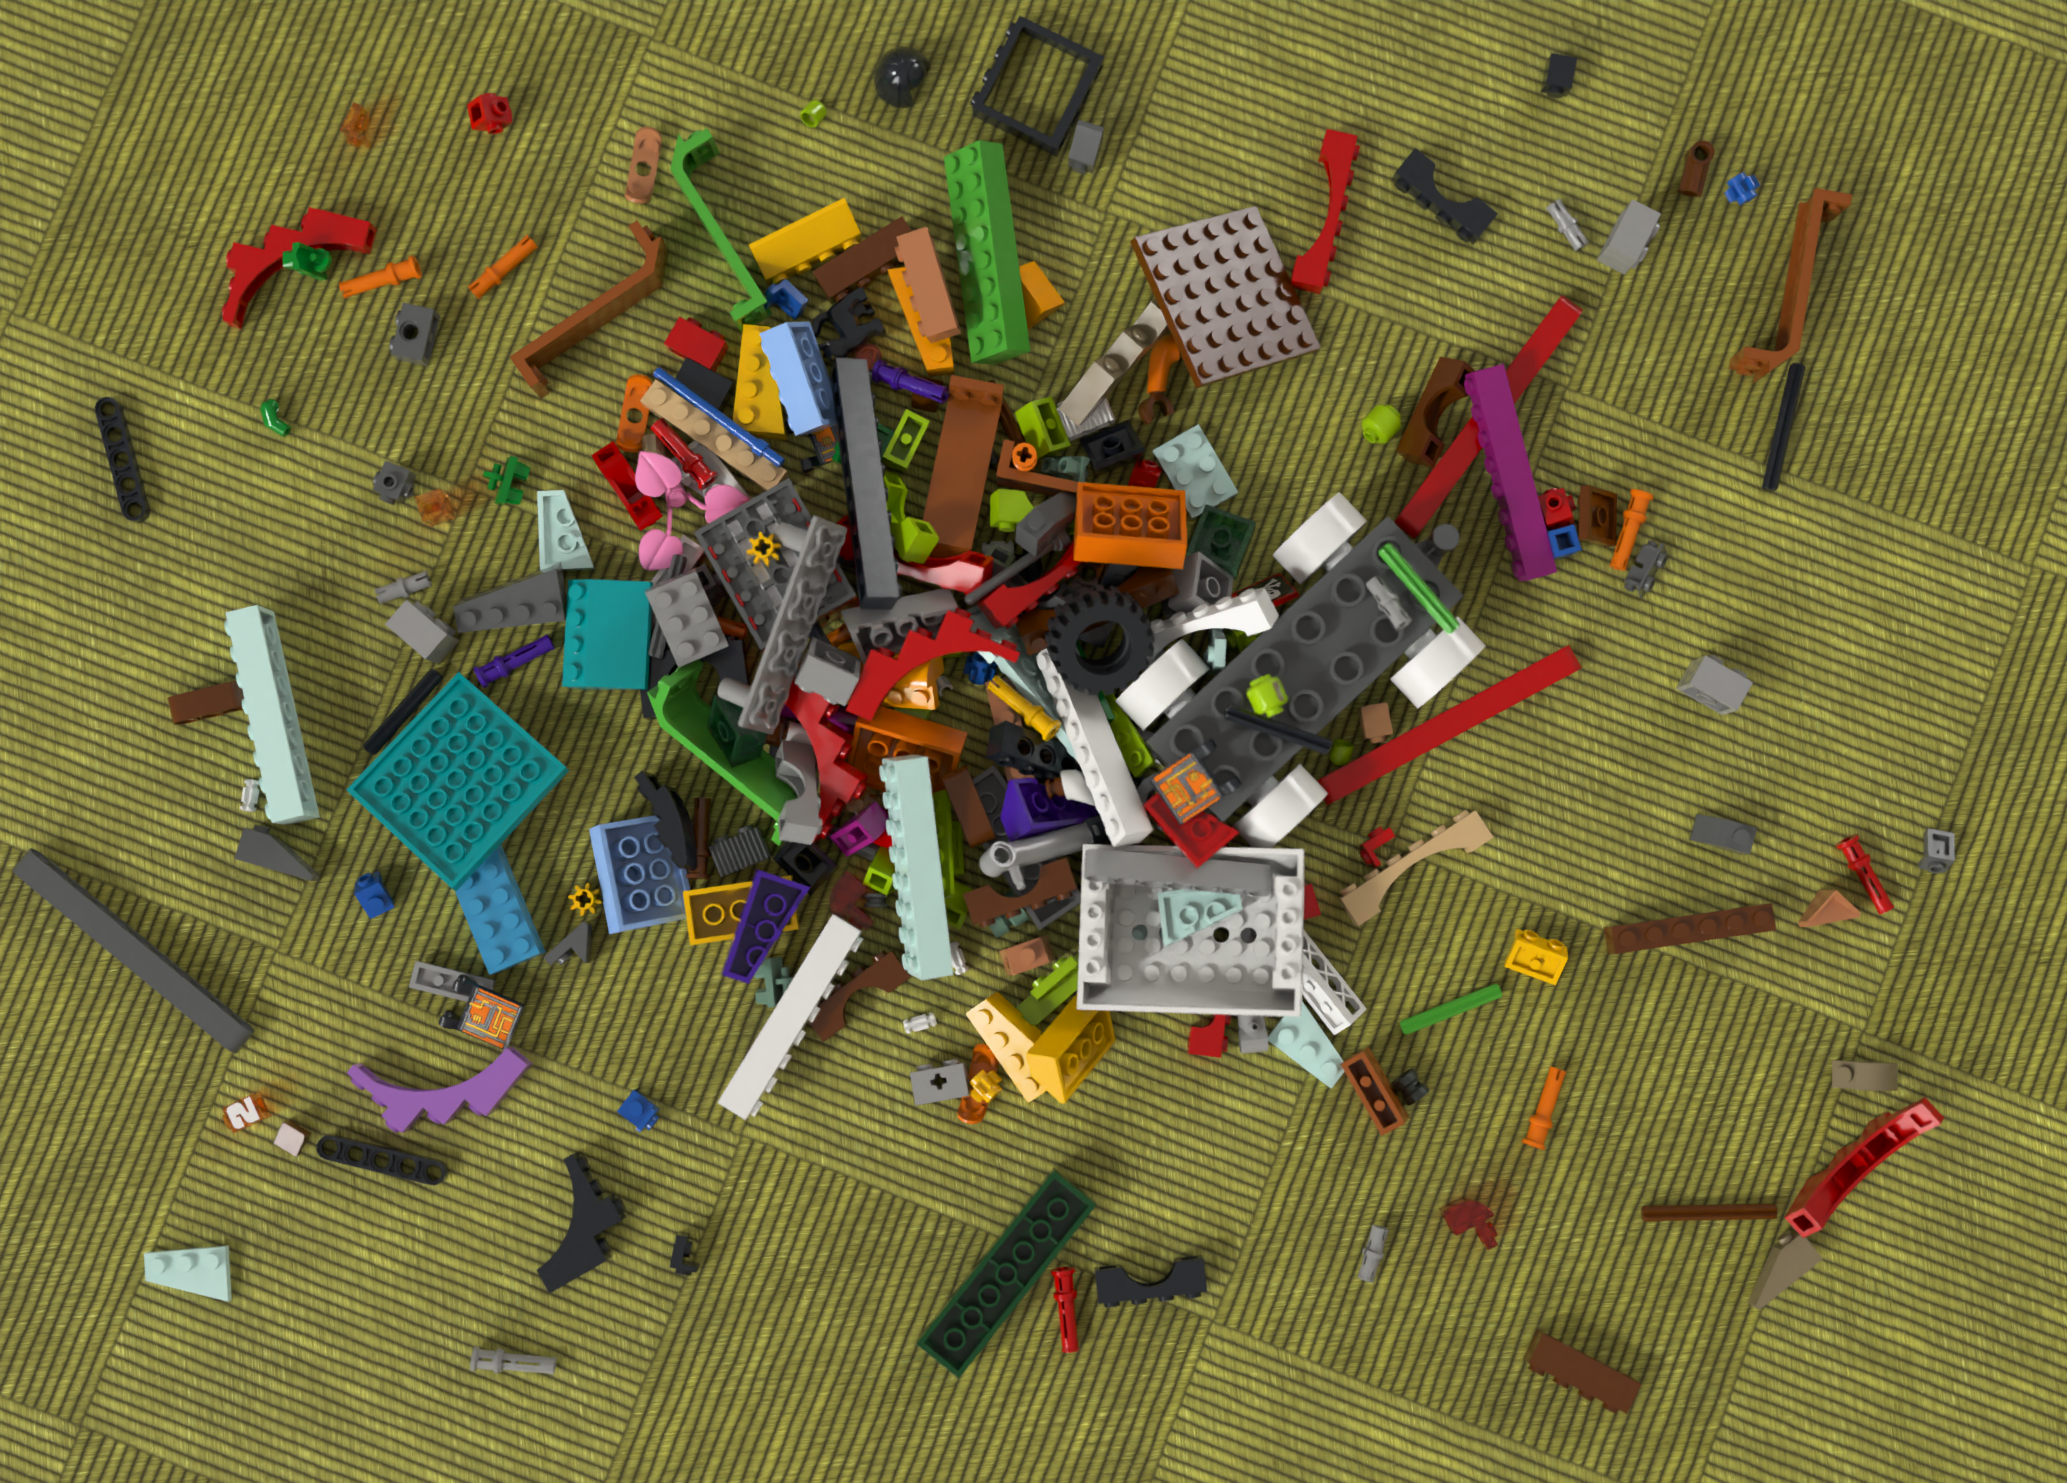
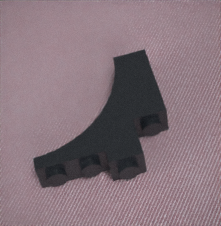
(591, 1215)

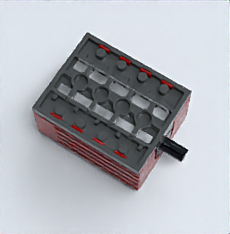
(760, 588)

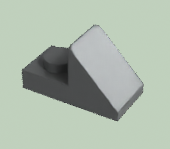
(578, 940)

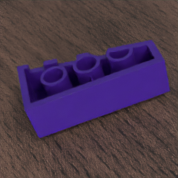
(763, 917)

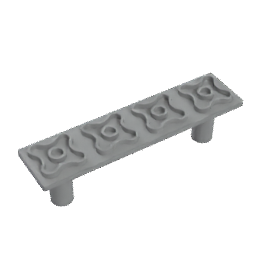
(792, 626)

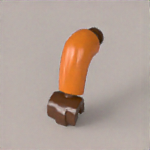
(1161, 359)

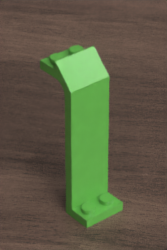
(686, 158)
(686, 719)

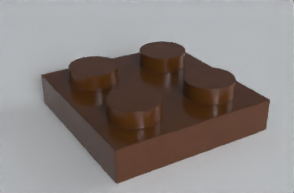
(1597, 516)

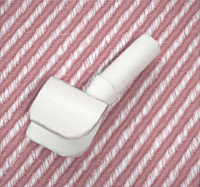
(943, 682)

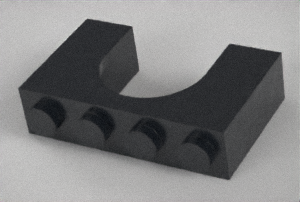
(728, 662)

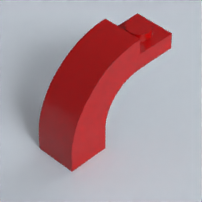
(622, 479)

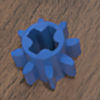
(1742, 188)
(979, 669)

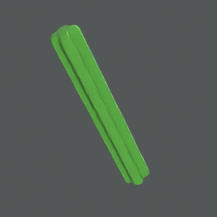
(1419, 588)
(1450, 1009)

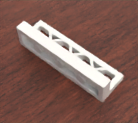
(1317, 992)

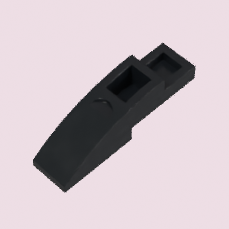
(675, 823)

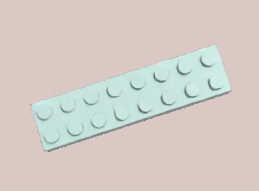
(271, 715)
(916, 866)

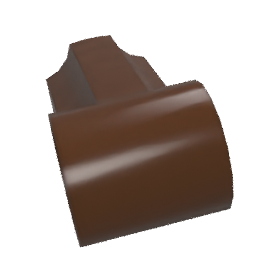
(1695, 170)

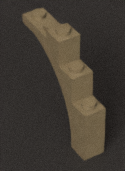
(1115, 364)

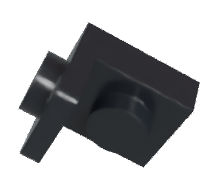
(683, 1249)

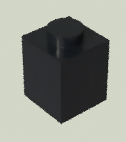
(1558, 75)

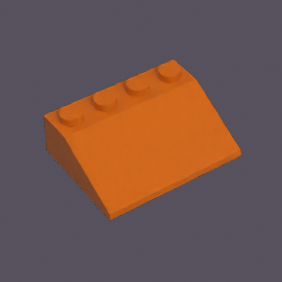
(1130, 525)
(900, 735)

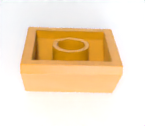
(1038, 294)

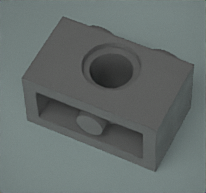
(420, 348)

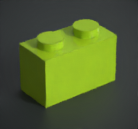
(1043, 427)
(905, 441)

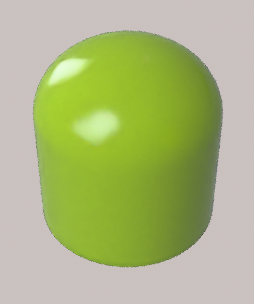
(816, 110)
(1341, 752)

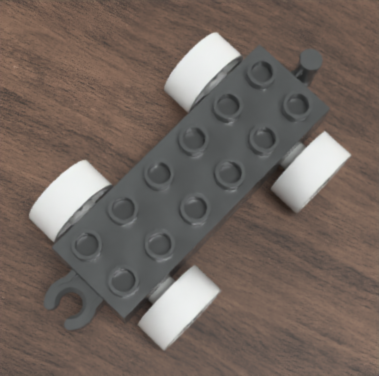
(1322, 653)

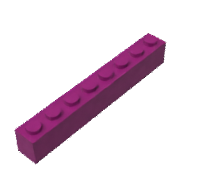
(1510, 473)

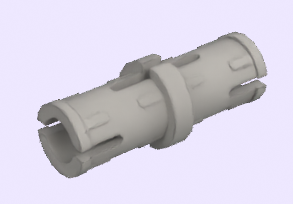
(1567, 225)
(403, 587)
(1388, 602)
(1373, 1253)

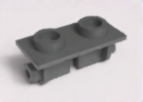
(1652, 559)

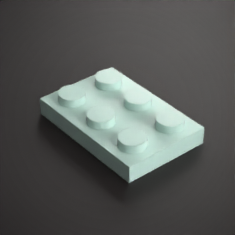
(1196, 469)

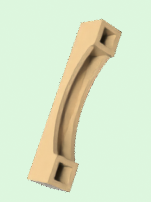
(712, 436)
(1363, 900)

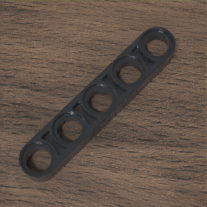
(131, 469)
(370, 1152)

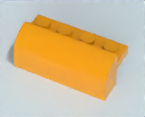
(914, 690)

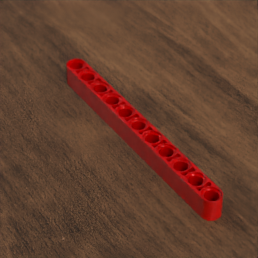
(1466, 444)
(1449, 724)

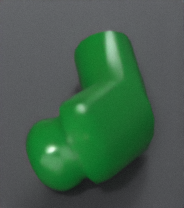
(268, 411)

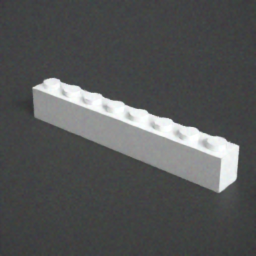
(1098, 758)
(790, 1017)

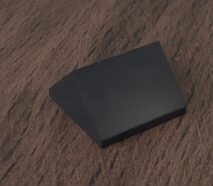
(1112, 448)
(806, 864)

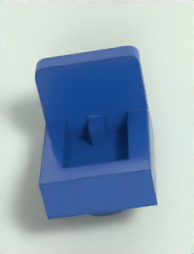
(787, 298)
(373, 894)

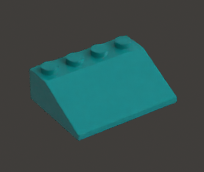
(607, 635)

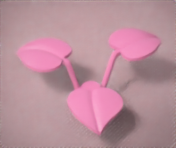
(661, 475)

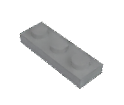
(441, 979)

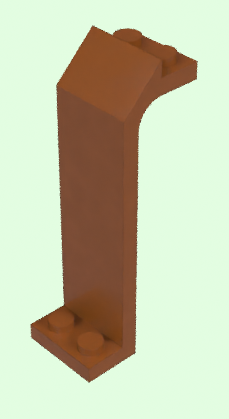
(1821, 207)
(596, 313)
(962, 463)
(1027, 481)

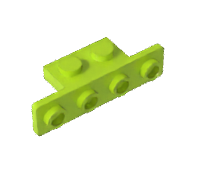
(1130, 743)
(949, 842)
(1051, 990)

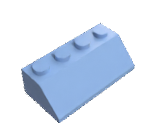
(800, 376)

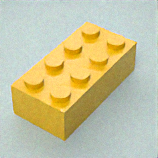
(715, 912)

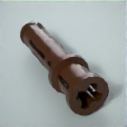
(701, 825)

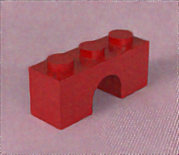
(1209, 1039)

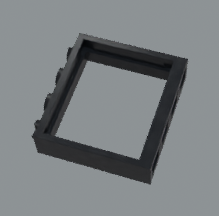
(1017, 129)

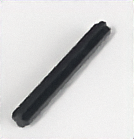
(1783, 427)

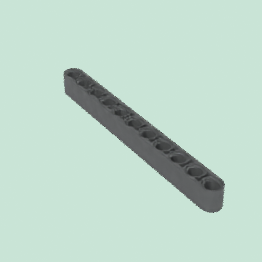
(133, 950)

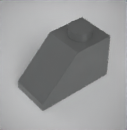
(1085, 147)
(1723, 834)

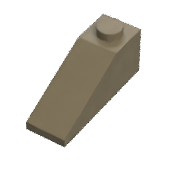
(1785, 1264)

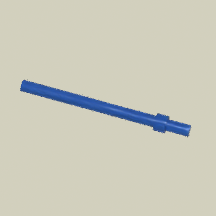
(759, 446)

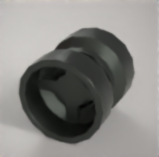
(1410, 1086)

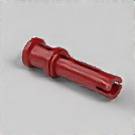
(691, 462)
(1863, 860)
(1065, 1296)

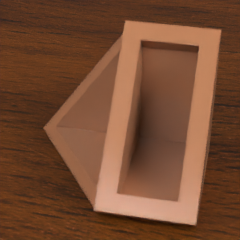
(1826, 908)

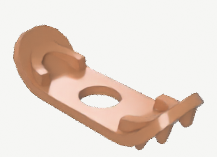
(646, 149)

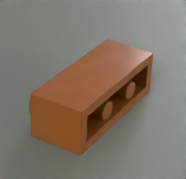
(1375, 1091)

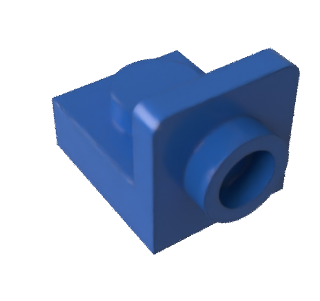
(639, 1111)

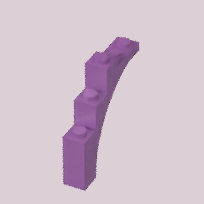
(407, 1104)

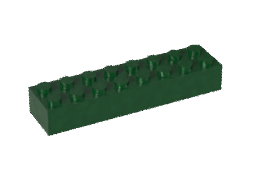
(1006, 1272)

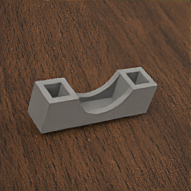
(799, 817)

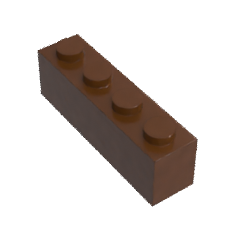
(861, 262)
(1582, 1372)

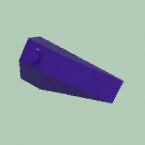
(1030, 811)

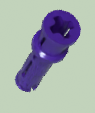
(901, 379)
(502, 666)

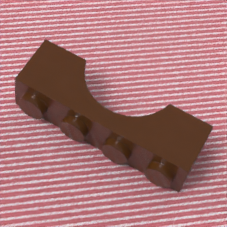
(1420, 440)
(986, 904)
(885, 974)

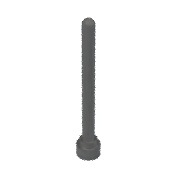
(1059, 543)

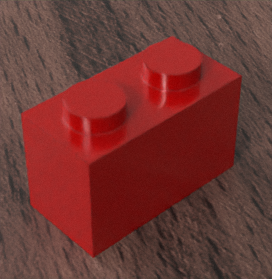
(692, 342)

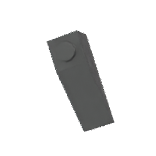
(1046, 522)
(270, 851)

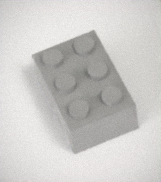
(686, 617)

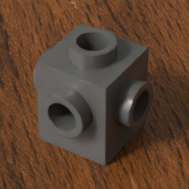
(394, 483)
(712, 584)

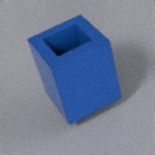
(1564, 542)

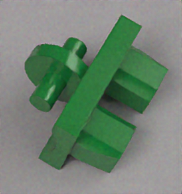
(307, 260)
(511, 470)

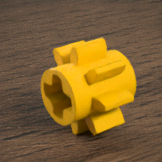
(757, 545)
(580, 904)
(985, 1086)

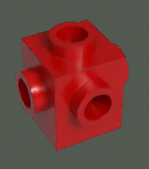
(489, 113)
(1557, 508)

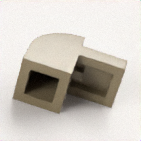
(1865, 1075)

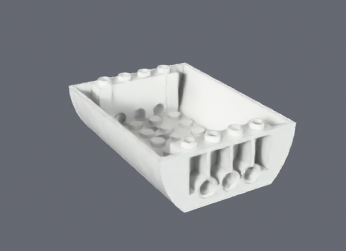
(1198, 970)

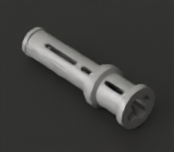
(547, 1364)

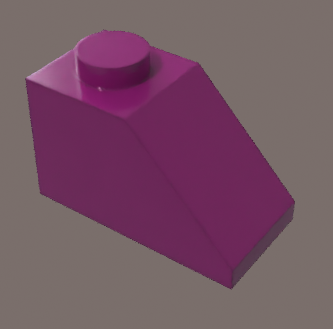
(861, 829)

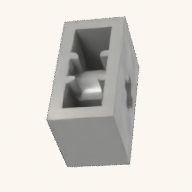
(927, 1092)

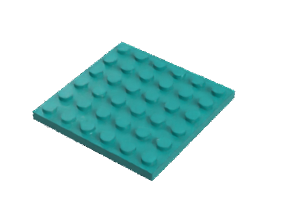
(457, 781)

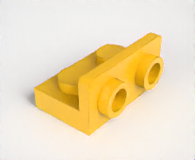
(1537, 956)

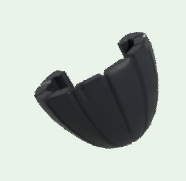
(899, 73)

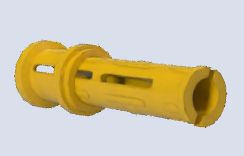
(1033, 715)

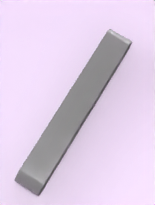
(1177, 872)

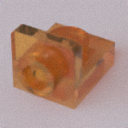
(355, 123)

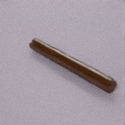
(1709, 1212)

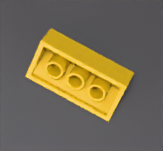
(806, 242)
(1070, 1049)

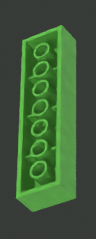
(987, 253)

